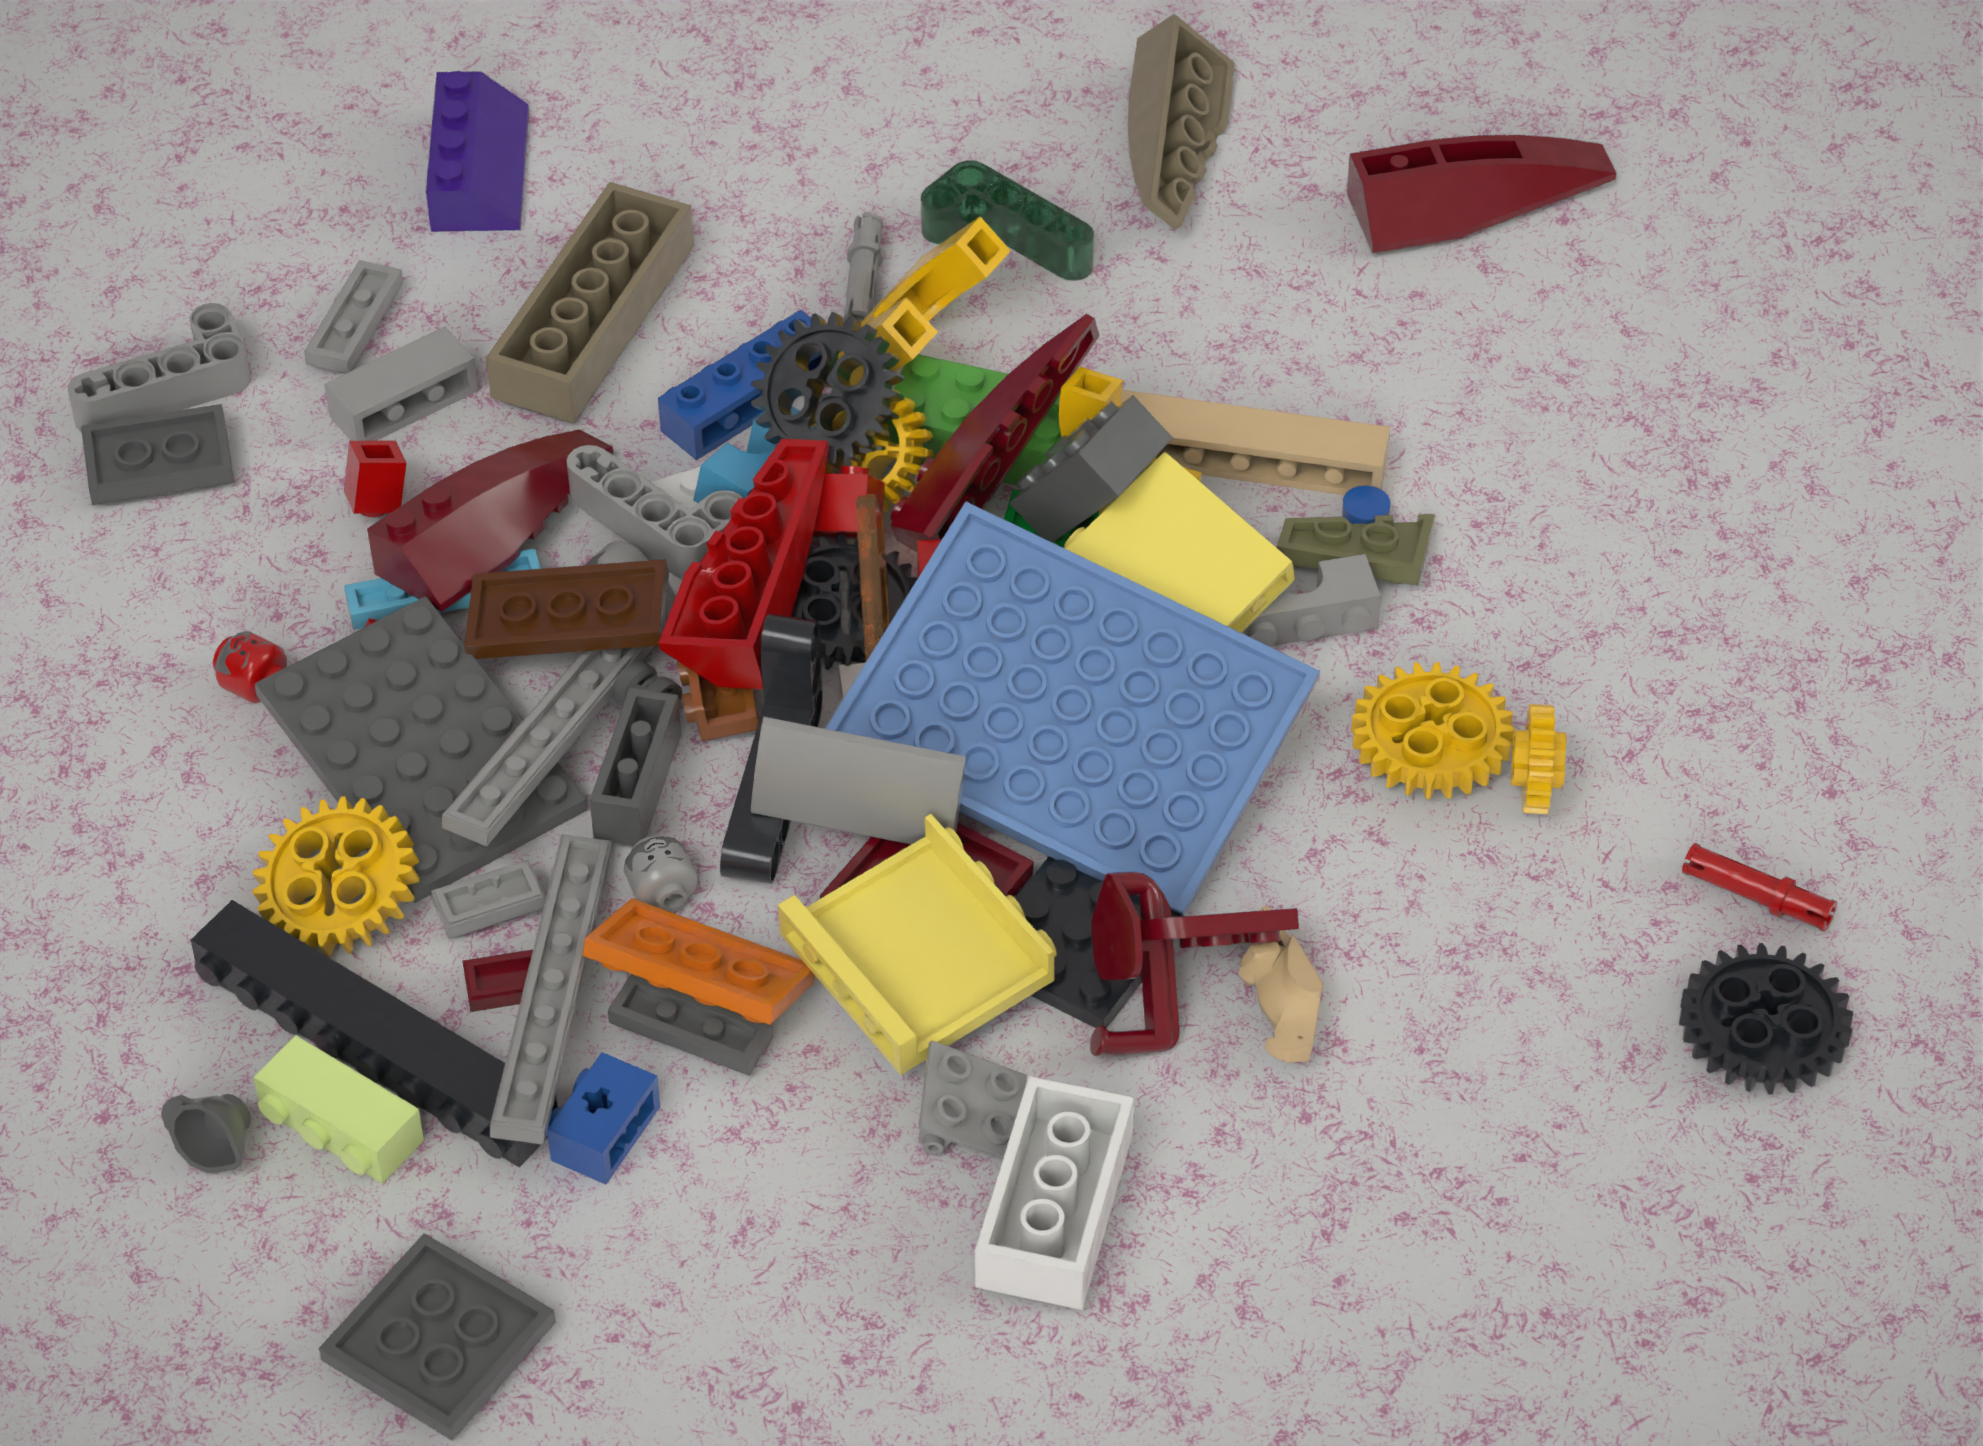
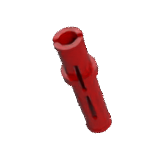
(1777, 894)

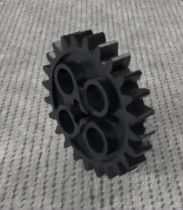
(864, 403)
(821, 599)
(1766, 1018)

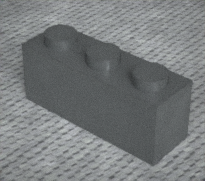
(635, 766)

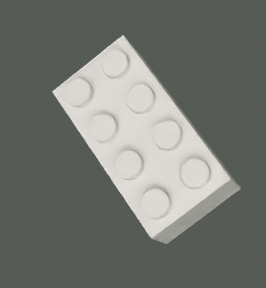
(1054, 1193)

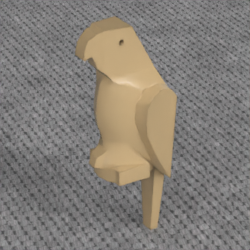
(1286, 993)

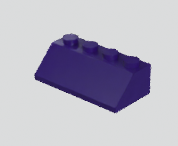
(476, 155)

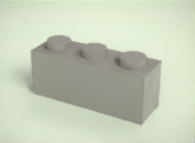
(402, 386)

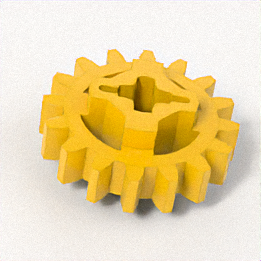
(1538, 759)

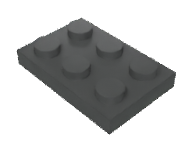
(157, 454)

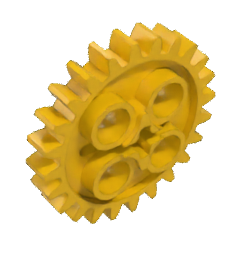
(1432, 730)
(377, 875)

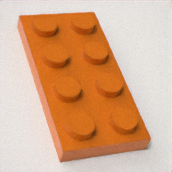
(699, 961)

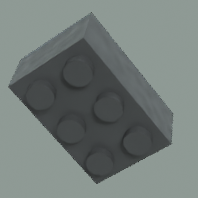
(1089, 468)

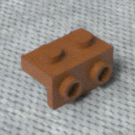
(717, 709)

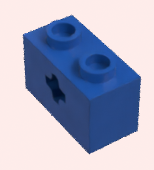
(603, 1117)

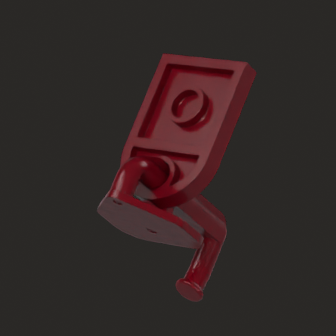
(1130, 946)

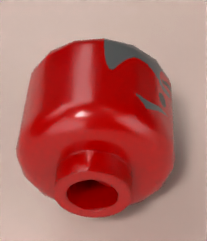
(245, 661)

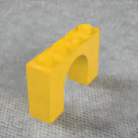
(929, 287)

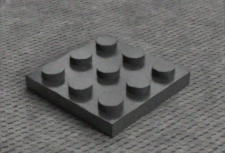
(437, 1336)

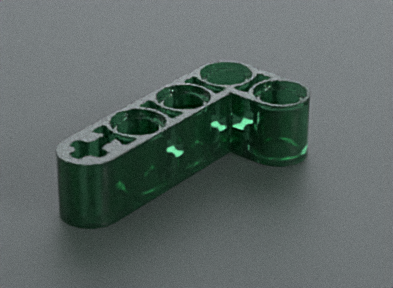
(1015, 215)

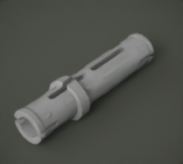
(864, 259)

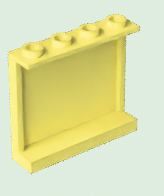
(1186, 546)
(920, 947)

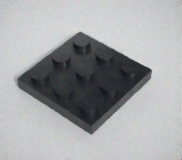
(1063, 905)

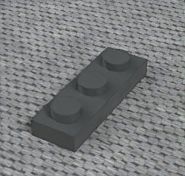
(690, 1025)

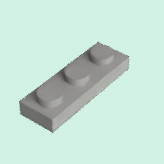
(353, 317)

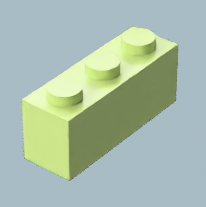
(338, 1109)

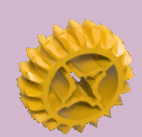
(907, 453)

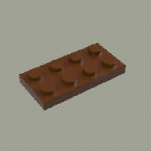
(567, 609)

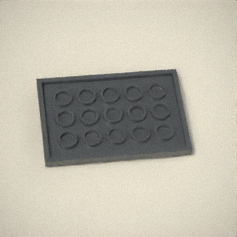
(407, 728)

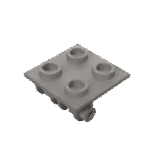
(967, 1102)

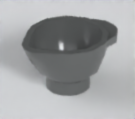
(208, 1130)

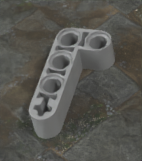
(170, 378)
(643, 511)

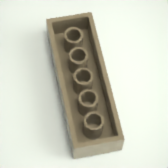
(590, 302)

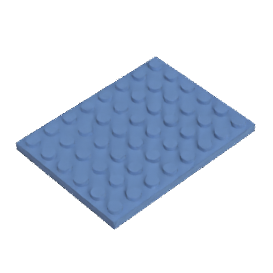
(1081, 704)

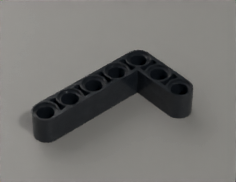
(790, 694)

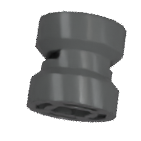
(643, 676)

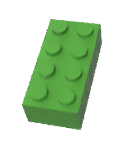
(948, 394)

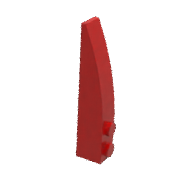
(749, 570)

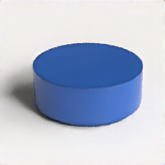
(1363, 503)

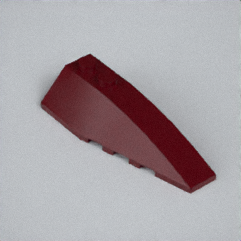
(990, 438)
(474, 519)

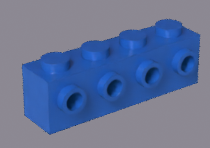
(718, 399)

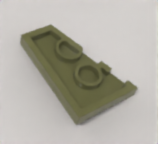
(1392, 549)

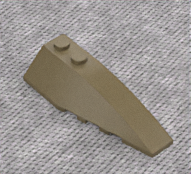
(1175, 114)

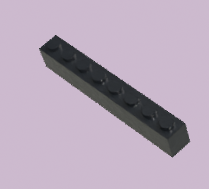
(356, 1023)

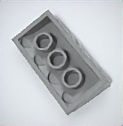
(854, 782)

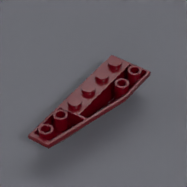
(1465, 184)

